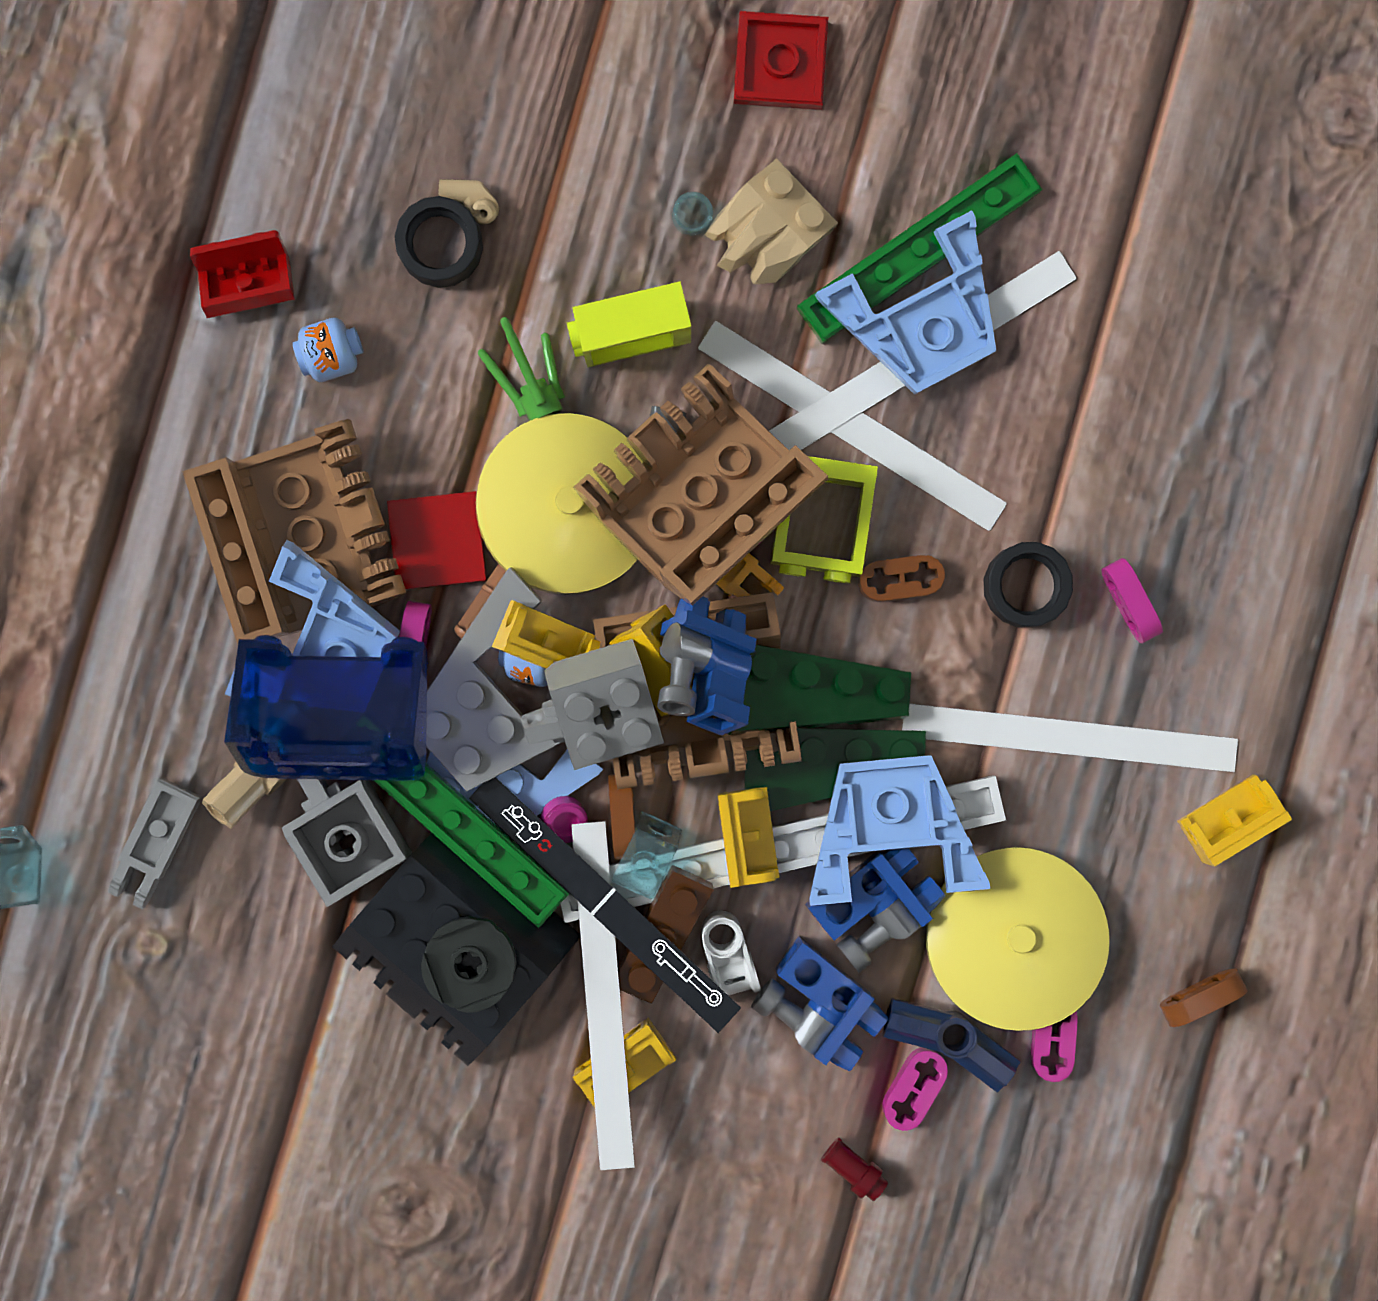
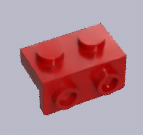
(243, 273)

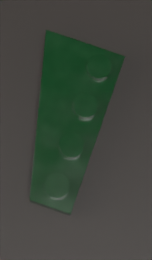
(820, 691)
(820, 757)

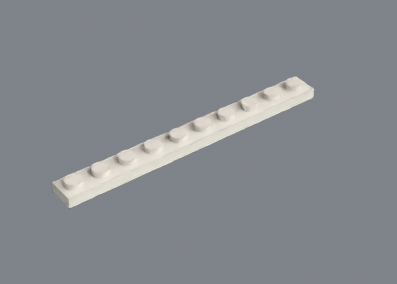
(800, 842)

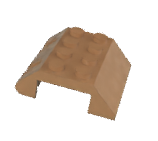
(700, 491)
(297, 497)
(692, 745)

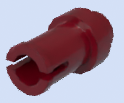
(863, 1176)

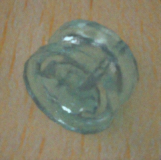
(705, 211)

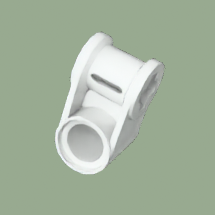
(729, 963)

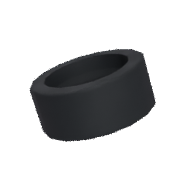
(419, 213)
(1062, 584)

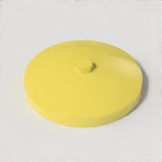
(535, 515)
(1024, 946)

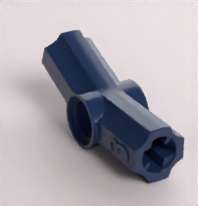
(975, 1052)

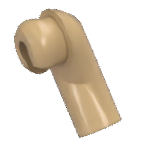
(474, 197)

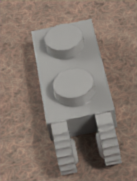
(155, 839)

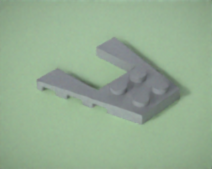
(468, 716)

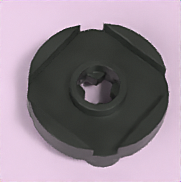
(457, 988)

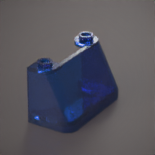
(329, 712)

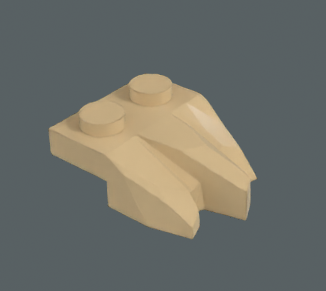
(770, 225)

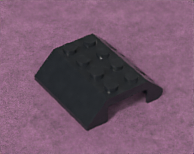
(419, 900)

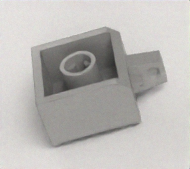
(596, 706)
(318, 833)

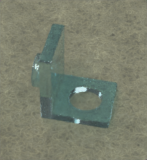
(647, 856)
(19, 868)

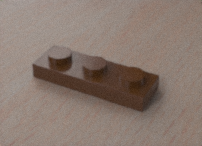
(674, 915)

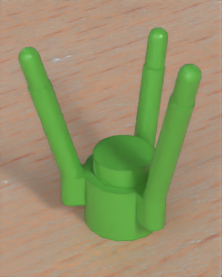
(537, 396)

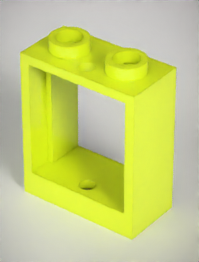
(630, 325)
(834, 569)

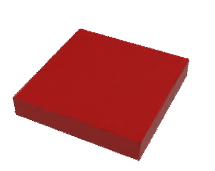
(780, 60)
(437, 540)

